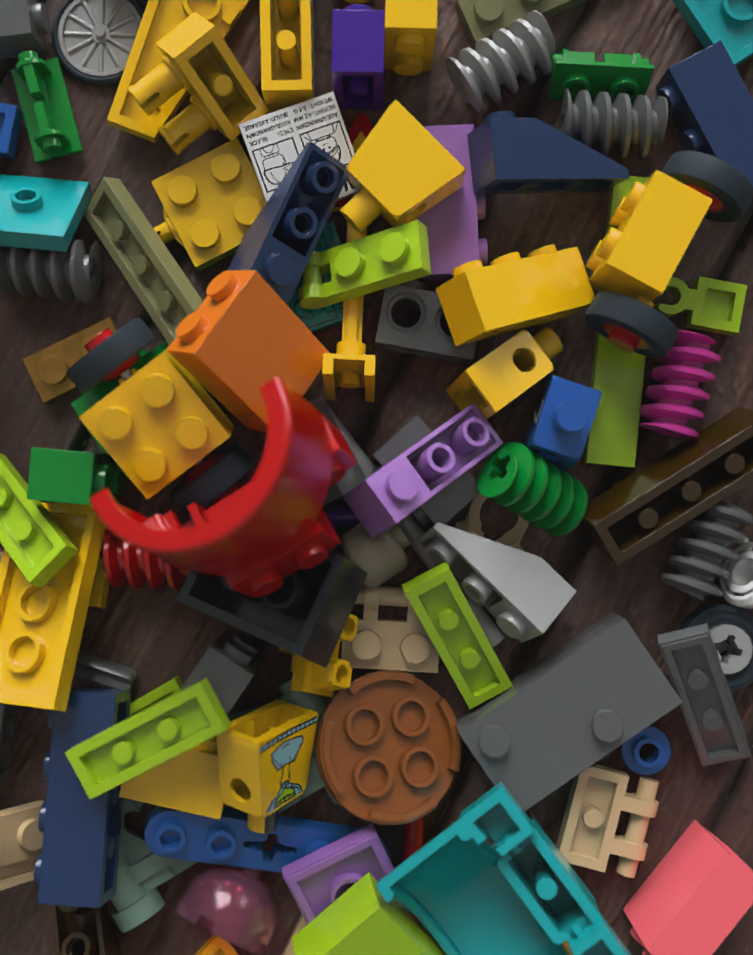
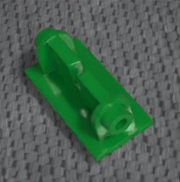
(613, 75)
(45, 107)

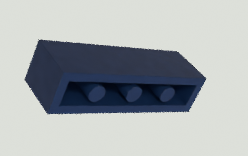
(79, 833)

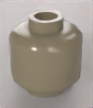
(378, 556)

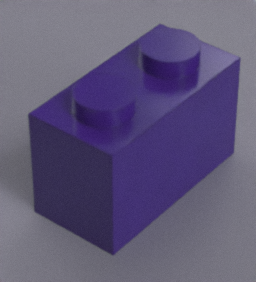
(358, 57)

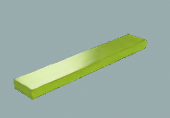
(620, 379)

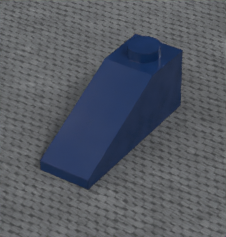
(533, 158)

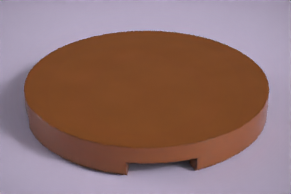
(388, 747)

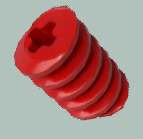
(128, 563)

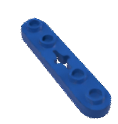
(222, 841)

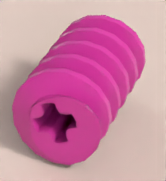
(679, 386)

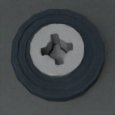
(729, 624)

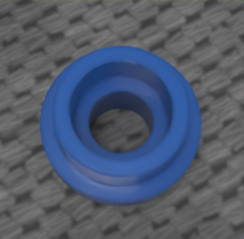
(659, 758)

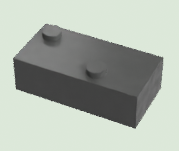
(568, 711)

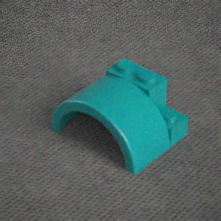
(500, 896)

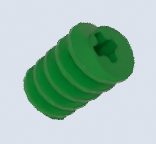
(533, 488)

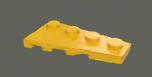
(157, 21)

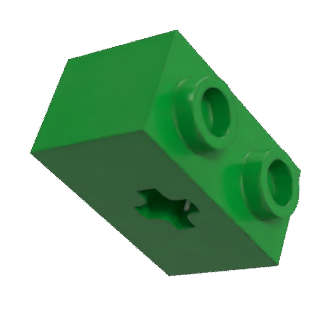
(72, 475)

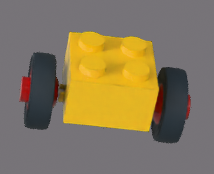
(649, 241)
(158, 420)

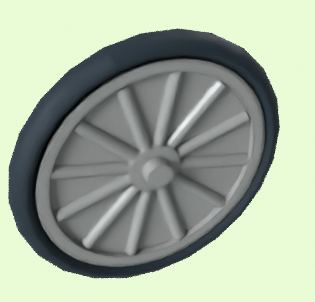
(96, 38)

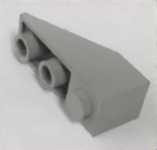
(508, 582)

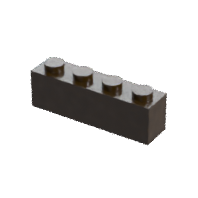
(673, 488)

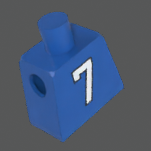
(561, 420)

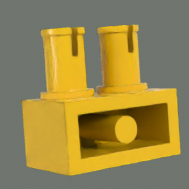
(204, 65)

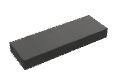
(705, 695)

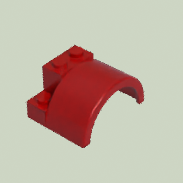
(267, 524)

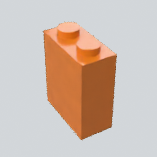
(243, 341)

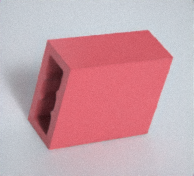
(691, 897)

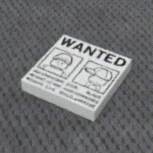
(280, 137)

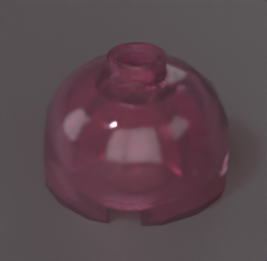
(232, 905)

